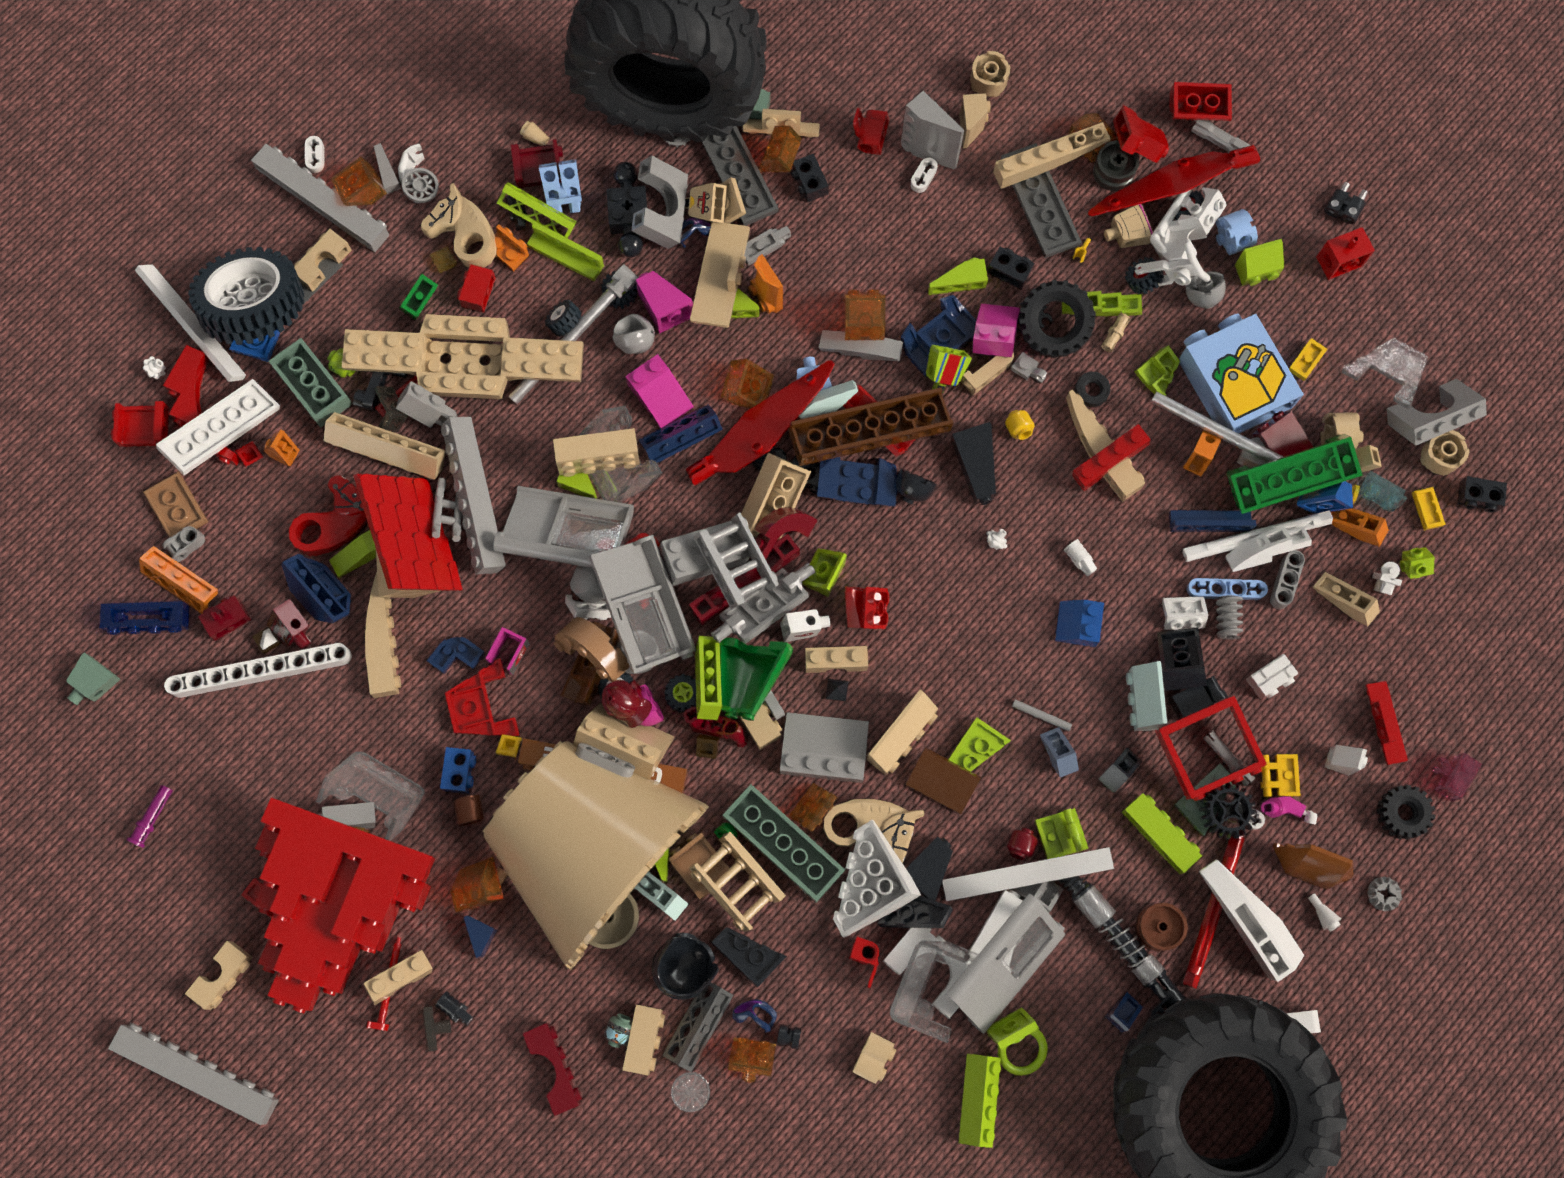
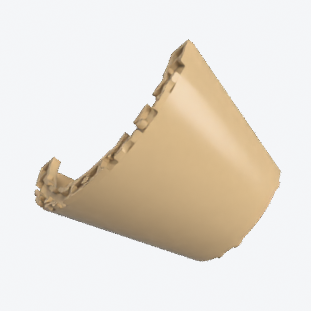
(583, 842)

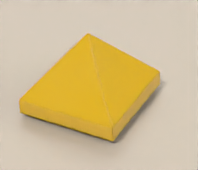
(509, 745)

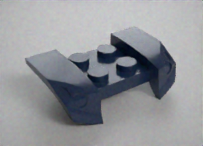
(949, 329)
(858, 482)

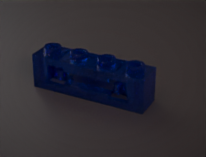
(115, 621)

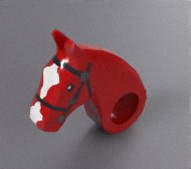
(337, 525)

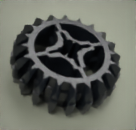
(1220, 805)

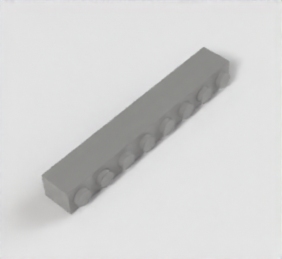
(320, 197)
(472, 494)
(193, 1073)

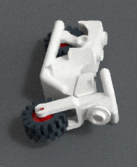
(1173, 243)

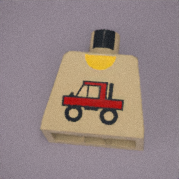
(707, 202)

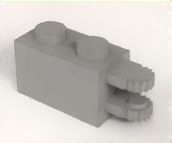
(424, 405)

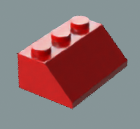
(1201, 101)

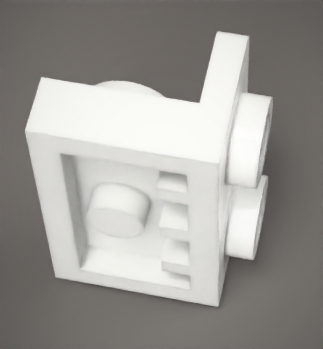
(1184, 613)

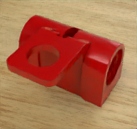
(871, 130)
(856, 955)

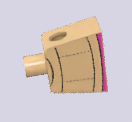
(1130, 228)

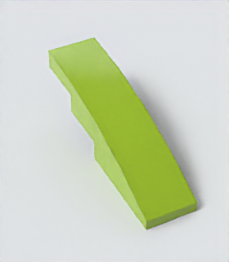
(1111, 304)

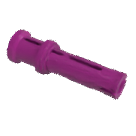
(146, 824)

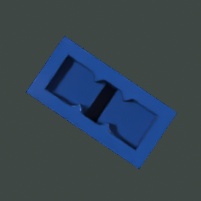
(452, 770)

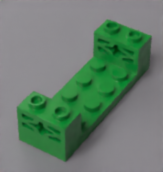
(1294, 474)

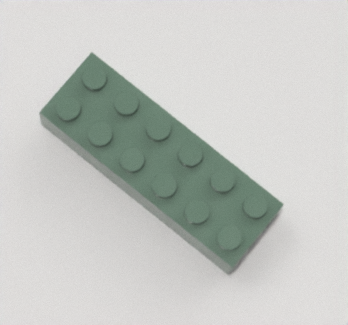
(783, 843)

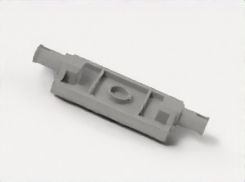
(764, 606)

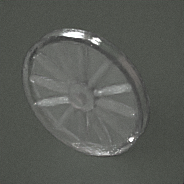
(690, 1091)

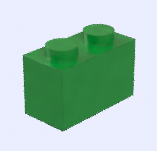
(418, 297)

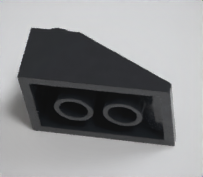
(1181, 659)

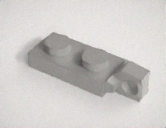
(766, 243)

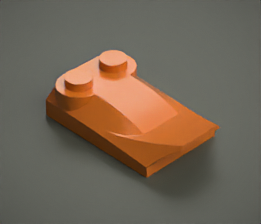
(766, 287)

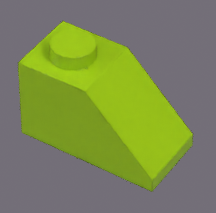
(744, 306)
(578, 484)

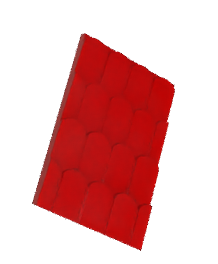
(401, 523)

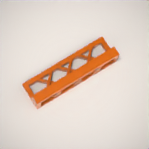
(177, 579)

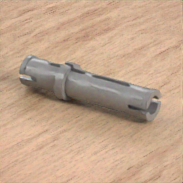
(1226, 755)

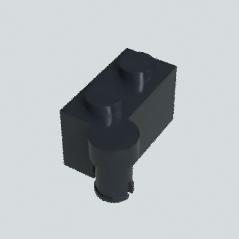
(1197, 698)

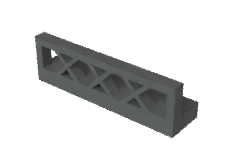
(700, 1027)

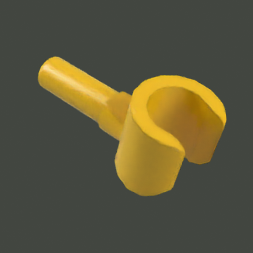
(1081, 251)

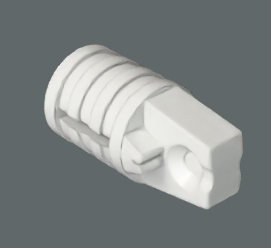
(1080, 557)

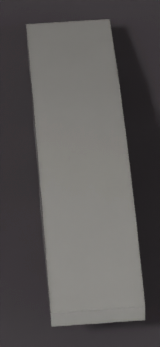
(867, 349)

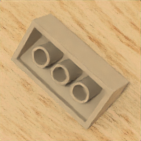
(775, 488)
(902, 733)

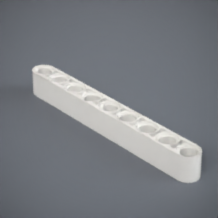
(248, 670)

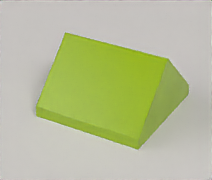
(827, 569)

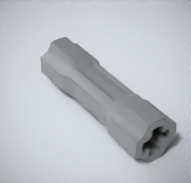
(1209, 131)

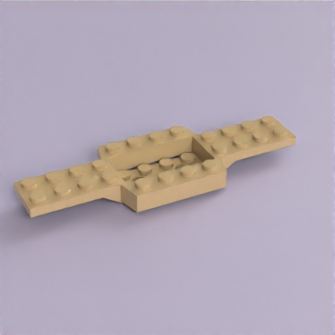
(464, 374)

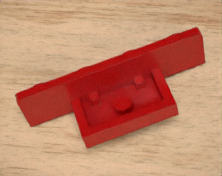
(1386, 723)

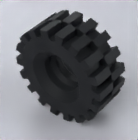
(1418, 803)

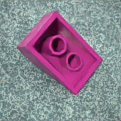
(995, 330)
(659, 391)

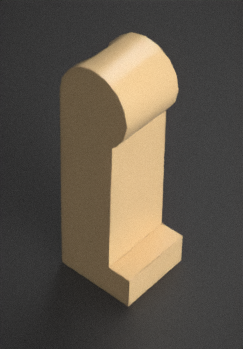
(985, 374)

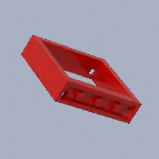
(1176, 764)

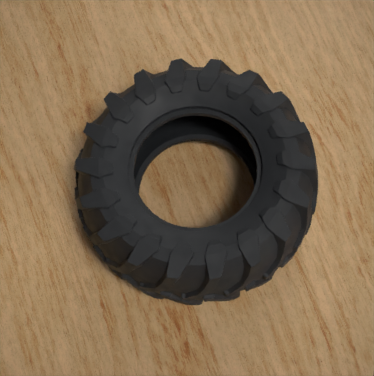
(664, 96)
(1218, 1025)

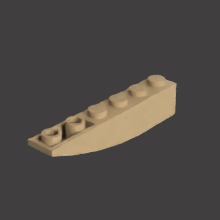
(1049, 155)
(1094, 436)
(380, 646)

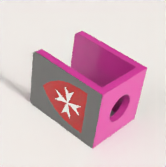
(499, 642)

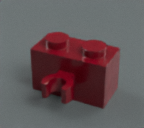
(224, 617)

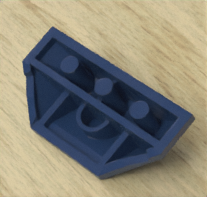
(317, 589)

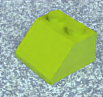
(1260, 263)

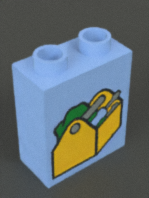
(1239, 373)

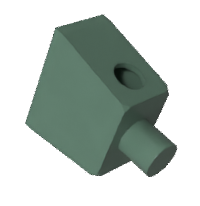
(90, 679)

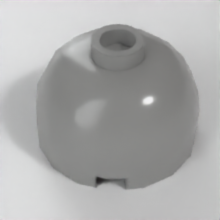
(1206, 293)

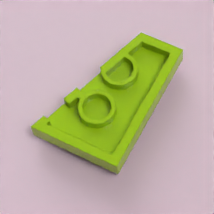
(977, 745)

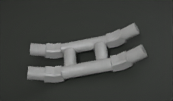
(438, 518)

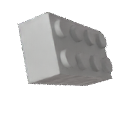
(685, 560)

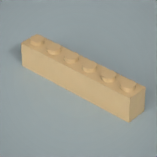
(384, 445)

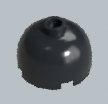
(914, 487)

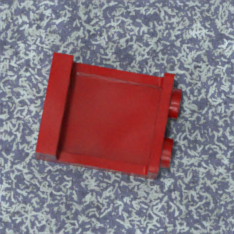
(140, 424)

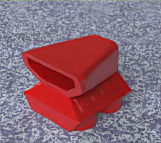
(866, 607)

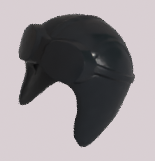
(683, 966)

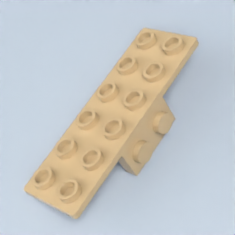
(720, 274)

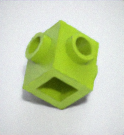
(1417, 562)

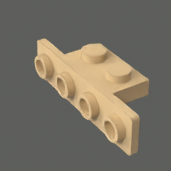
(774, 118)

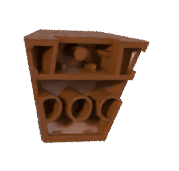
(1314, 864)

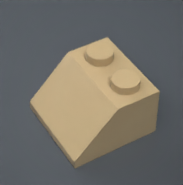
(973, 116)

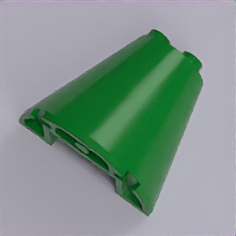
(749, 675)

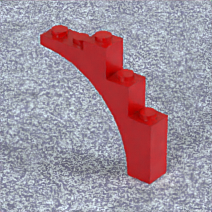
(185, 385)

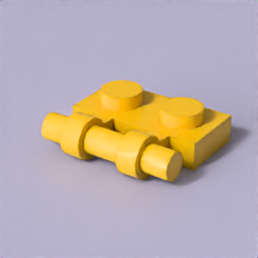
(1287, 776)

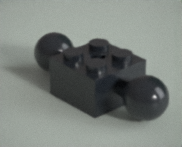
(622, 205)

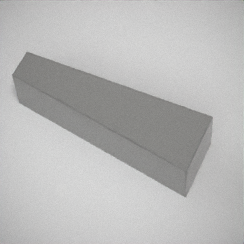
(387, 174)

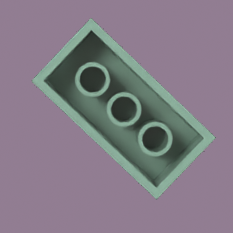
(310, 382)

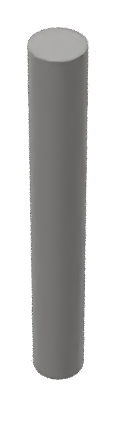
(1042, 715)

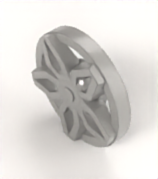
(420, 185)

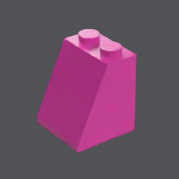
(663, 301)

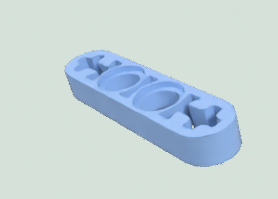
(1226, 585)

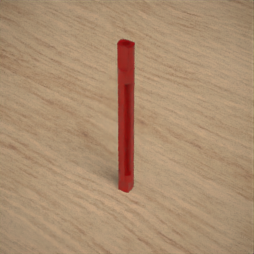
(1211, 919)

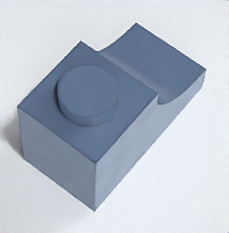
(1060, 752)

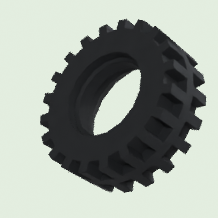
(1062, 292)

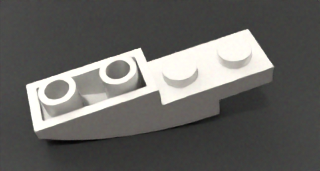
(1264, 546)

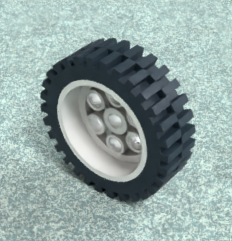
(246, 295)

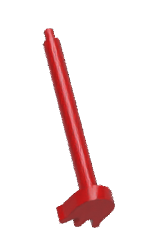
(380, 1024)

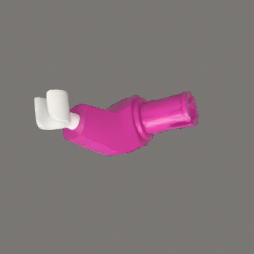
(1281, 805)

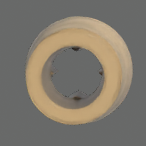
(533, 133)

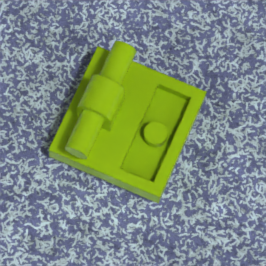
(1061, 834)

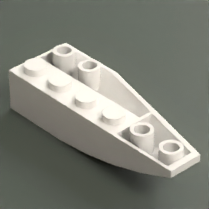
(1255, 922)

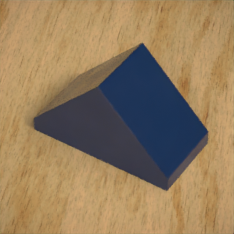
(480, 935)
(1124, 1012)

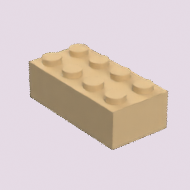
(596, 452)

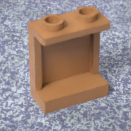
(696, 851)

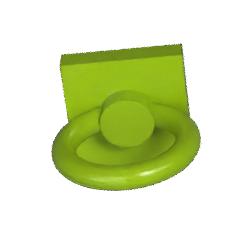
(1012, 1030)

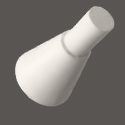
(1327, 917)

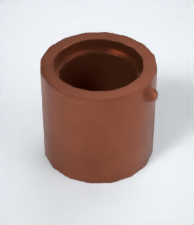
(469, 810)

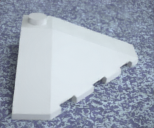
(874, 883)

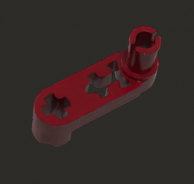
(730, 730)

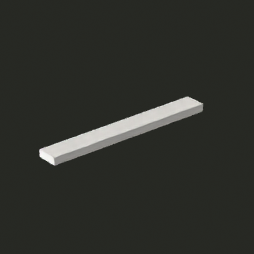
(190, 323)
(1028, 874)

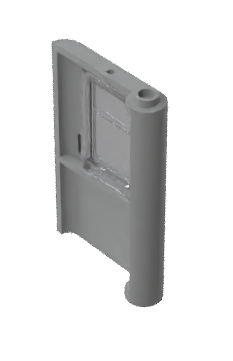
(562, 526)

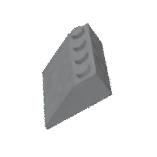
(931, 132)
(824, 747)

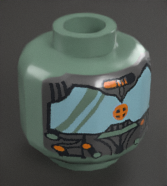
(618, 1030)

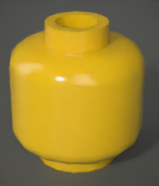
(1019, 424)

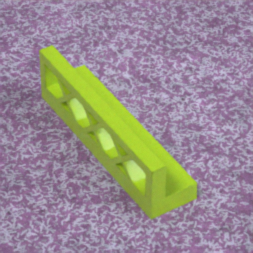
(537, 205)
(565, 252)

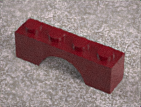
(563, 1094)

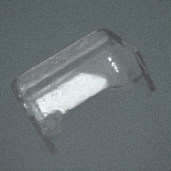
(376, 783)
(908, 1006)

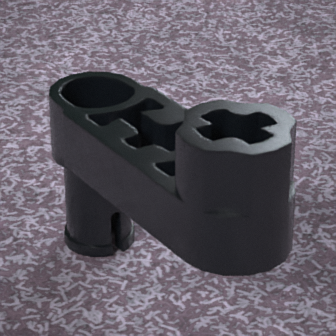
(369, 399)

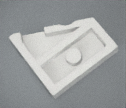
(587, 610)

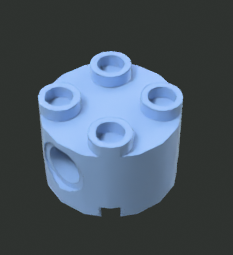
(1236, 231)

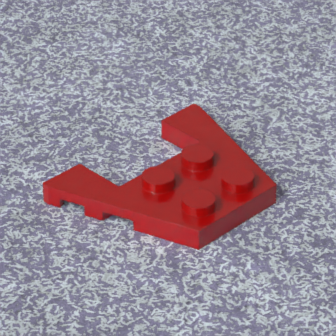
(471, 707)

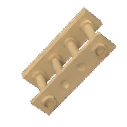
(757, 877)

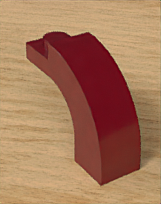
(780, 522)

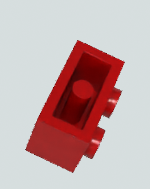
(476, 288)

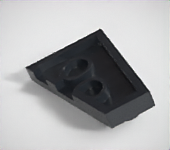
(918, 914)
(749, 957)

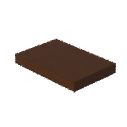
(943, 780)

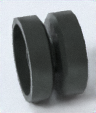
(1114, 167)

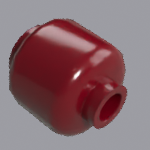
(1022, 844)

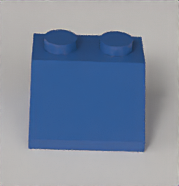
(1329, 498)
(1079, 622)

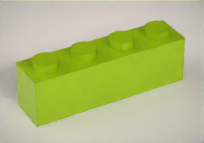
(708, 678)
(1162, 833)
(979, 1100)

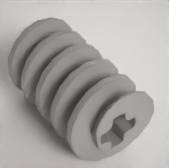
(1228, 617)

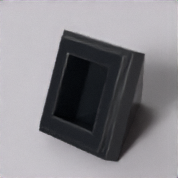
(837, 690)

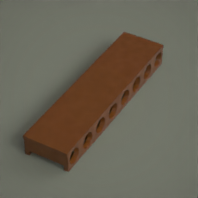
(869, 426)

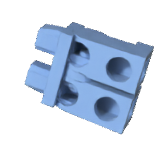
(561, 192)

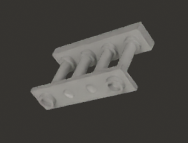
(725, 577)

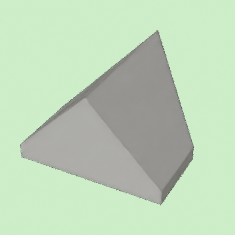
(1046, 893)

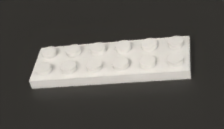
(218, 427)

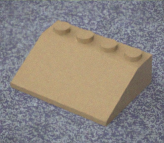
(638, 745)

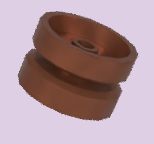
(1172, 921)

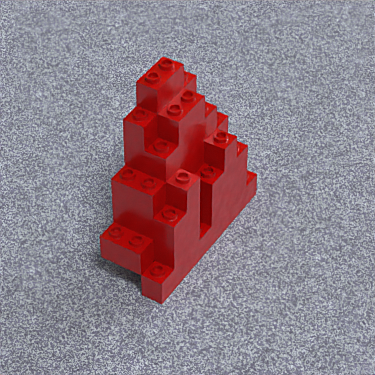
(328, 899)

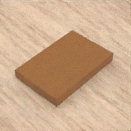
(175, 505)

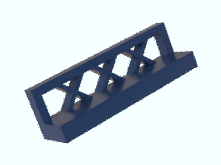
(681, 435)
(1210, 521)

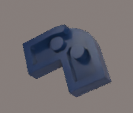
(455, 648)

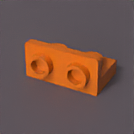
(509, 249)

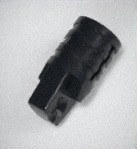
(518, 221)
(454, 1009)

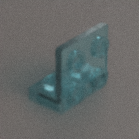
(1382, 492)

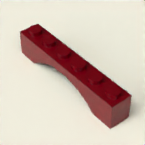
(714, 602)

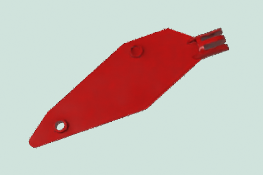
(1177, 178)
(761, 426)

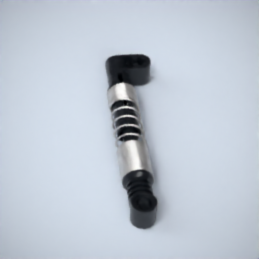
(1100, 914)

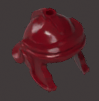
(626, 702)

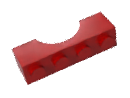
(1105, 460)

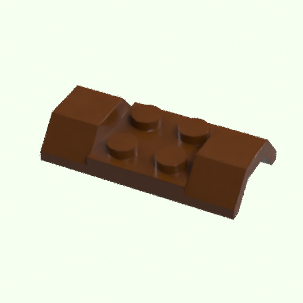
(583, 677)

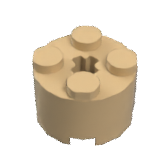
(990, 74)
(1342, 423)
(1444, 453)

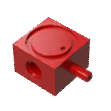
(1345, 253)

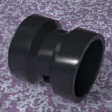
(789, 1036)

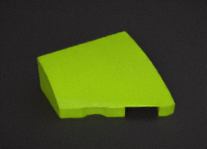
(1158, 370)

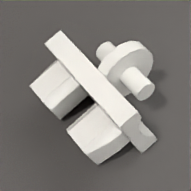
(1386, 580)

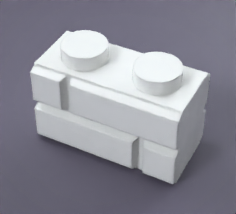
(1272, 676)

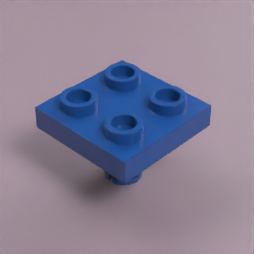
(259, 350)

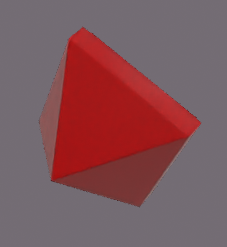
(249, 453)

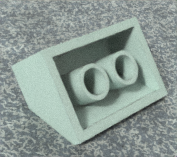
(1146, 696)

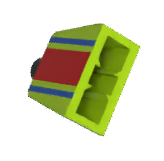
(946, 366)

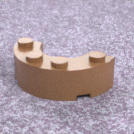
(594, 645)

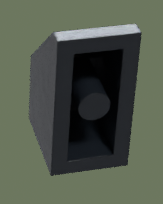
(1120, 770)

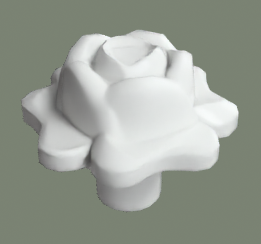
(154, 367)
(996, 539)

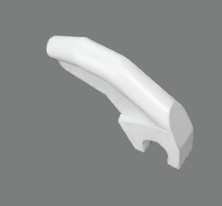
(409, 160)

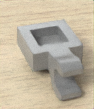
(1027, 366)

